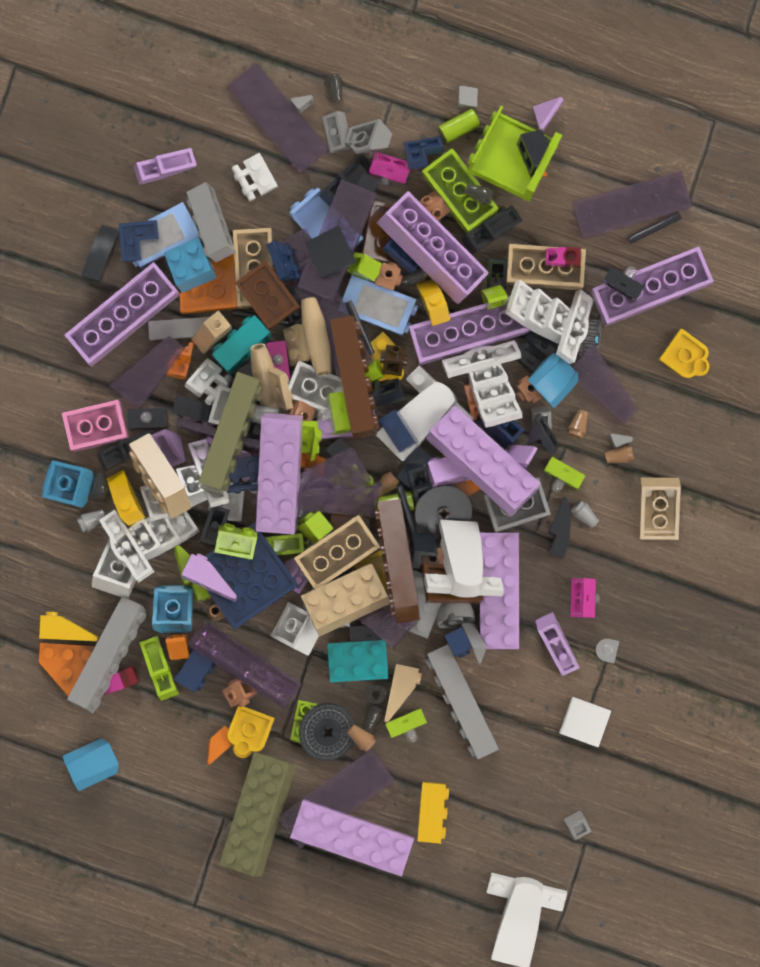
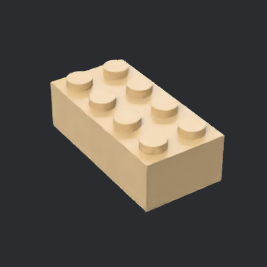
(250, 252)
(529, 266)
(159, 476)
(337, 552)
(345, 599)

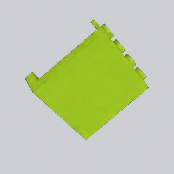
(500, 159)

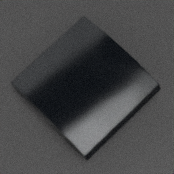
(330, 252)
(534, 350)

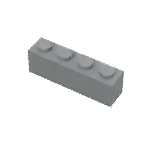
(211, 222)

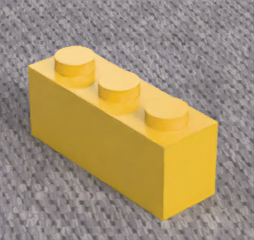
(432, 812)

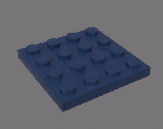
(255, 582)

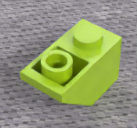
(365, 267)
(314, 526)

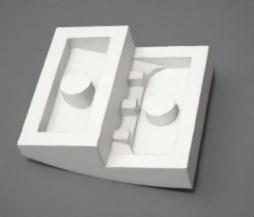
(585, 722)

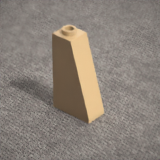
(211, 332)

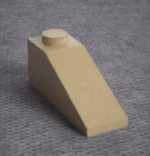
(403, 684)

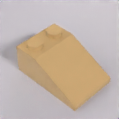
(659, 508)

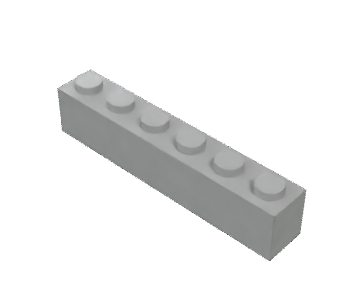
(107, 655)
(462, 701)

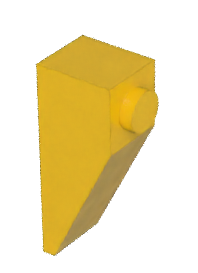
(433, 302)
(125, 498)
(59, 627)

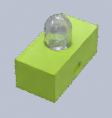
(336, 413)
(563, 475)
(407, 724)

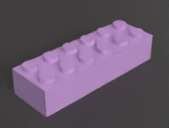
(432, 247)
(662, 284)
(122, 314)
(463, 332)
(483, 461)
(279, 473)
(500, 613)
(352, 837)

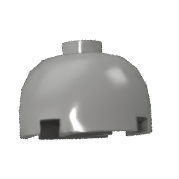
(453, 614)

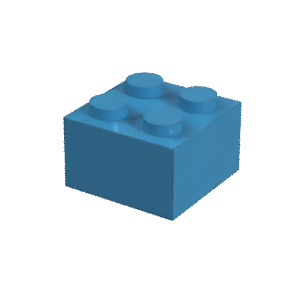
(190, 265)

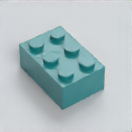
(237, 347)
(357, 661)

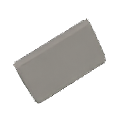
(336, 131)
(475, 640)

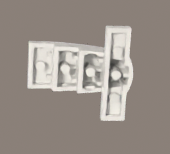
(552, 317)
(488, 380)
(424, 410)
(189, 477)
(146, 539)
(462, 563)
(521, 916)

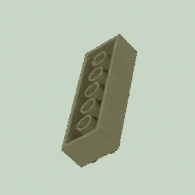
(229, 434)
(257, 814)

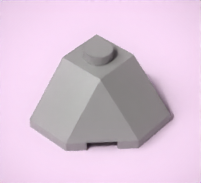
(369, 137)

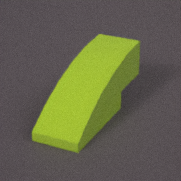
(494, 297)
(290, 544)
(182, 559)
(159, 668)

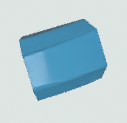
(554, 379)
(67, 484)
(172, 609)
(91, 764)

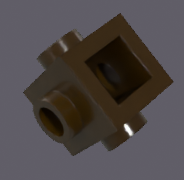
(393, 360)

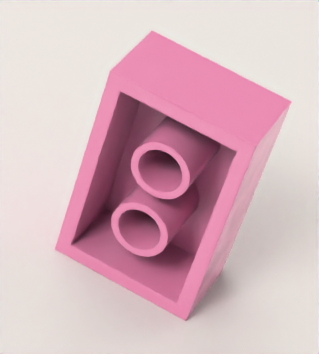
(95, 426)

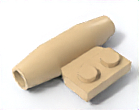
(310, 339)
(273, 381)

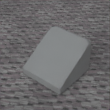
(467, 97)
(302, 103)
(545, 412)
(619, 440)
(577, 825)

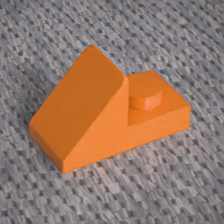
(177, 646)

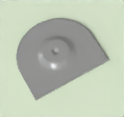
(607, 650)

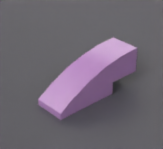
(164, 166)

